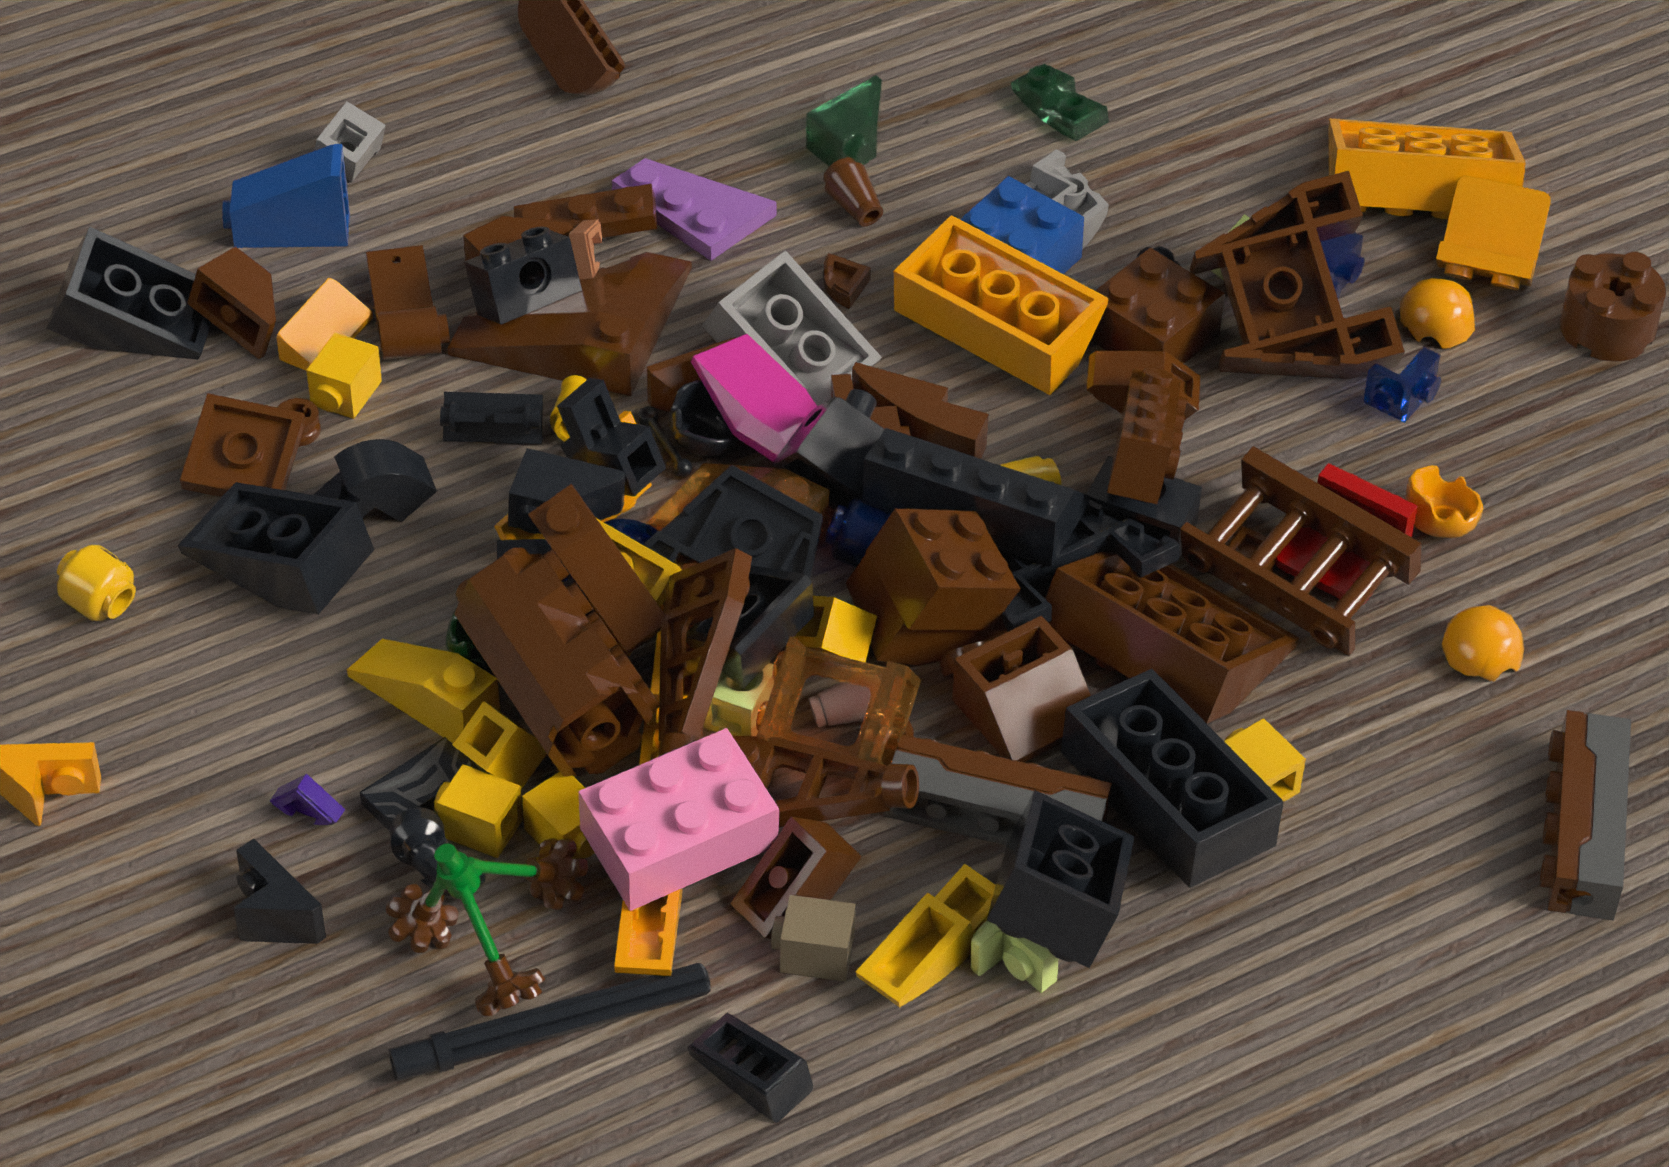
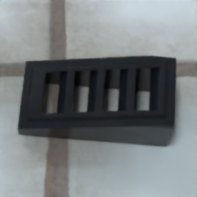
(776, 1089)

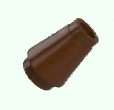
(852, 189)

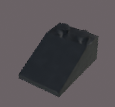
(127, 301)
(281, 544)

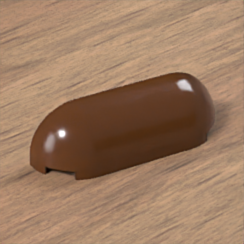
(571, 44)

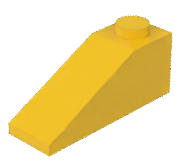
(426, 684)

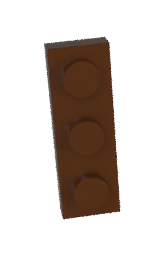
(618, 210)

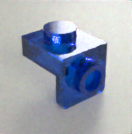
(1404, 392)

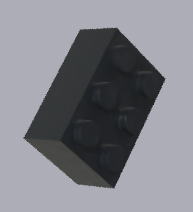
(1061, 880)

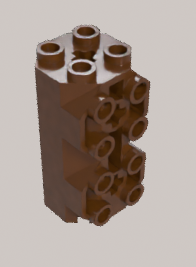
(555, 660)

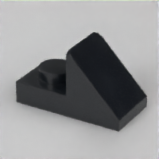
(276, 903)

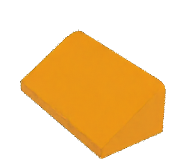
(323, 314)

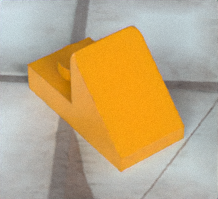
(43, 769)

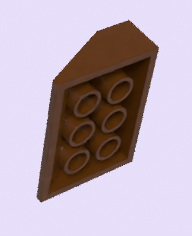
(1168, 623)

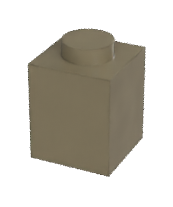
(815, 937)

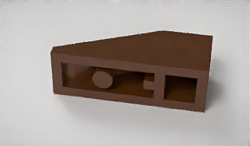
(599, 568)

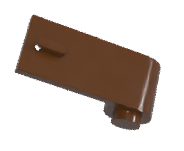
(404, 304)

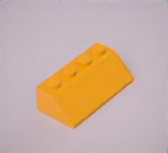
(998, 303)

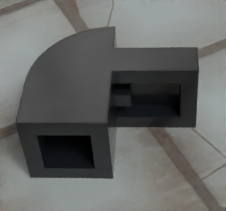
(604, 440)
(382, 477)

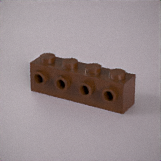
(1148, 435)

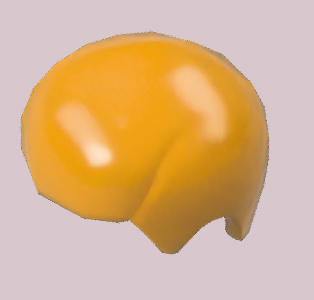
(1438, 311)
(1443, 506)
(1483, 642)

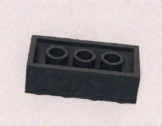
(1019, 510)

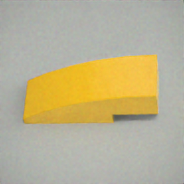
(930, 939)

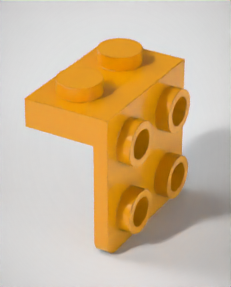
(1494, 232)

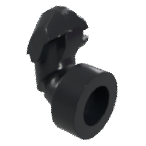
(414, 840)

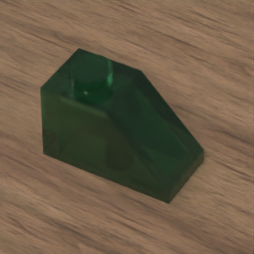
(847, 124)

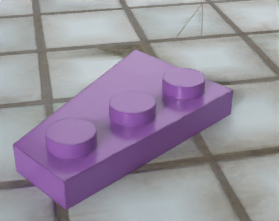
(698, 209)

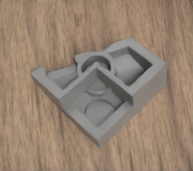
(1056, 182)

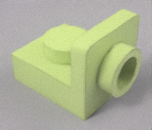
(1021, 956)

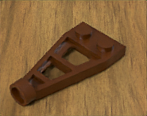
(693, 595)
(873, 790)

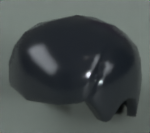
(698, 423)

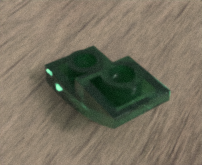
(1055, 101)

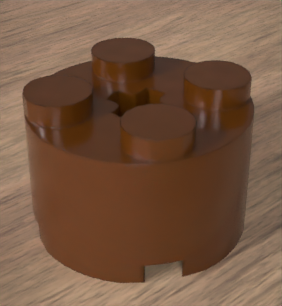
(1613, 305)

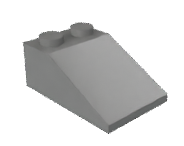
(794, 325)

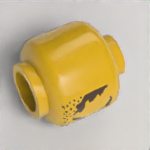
(95, 583)

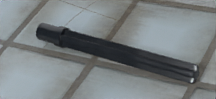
(445, 1050)

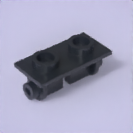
(492, 417)

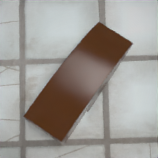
(925, 409)

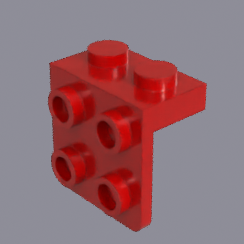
(1349, 566)

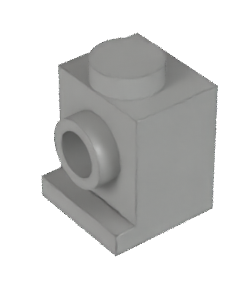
(357, 133)

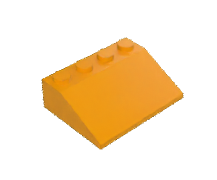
(1419, 164)

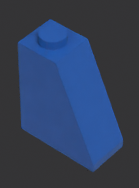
(292, 203)

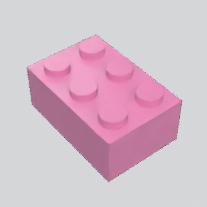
(678, 818)

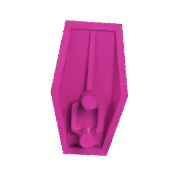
(753, 394)

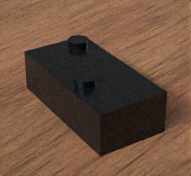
(1172, 777)

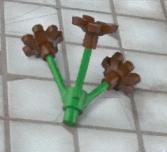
(427, 919)

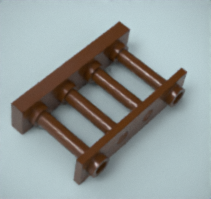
(1305, 506)

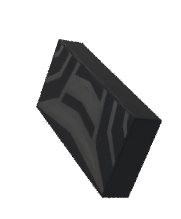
(414, 782)

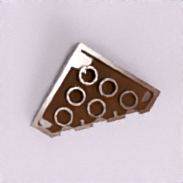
(591, 334)

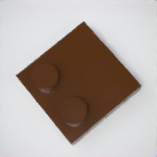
(241, 445)

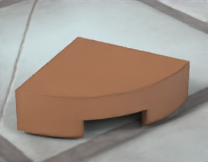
(582, 242)

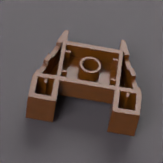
(1286, 290)

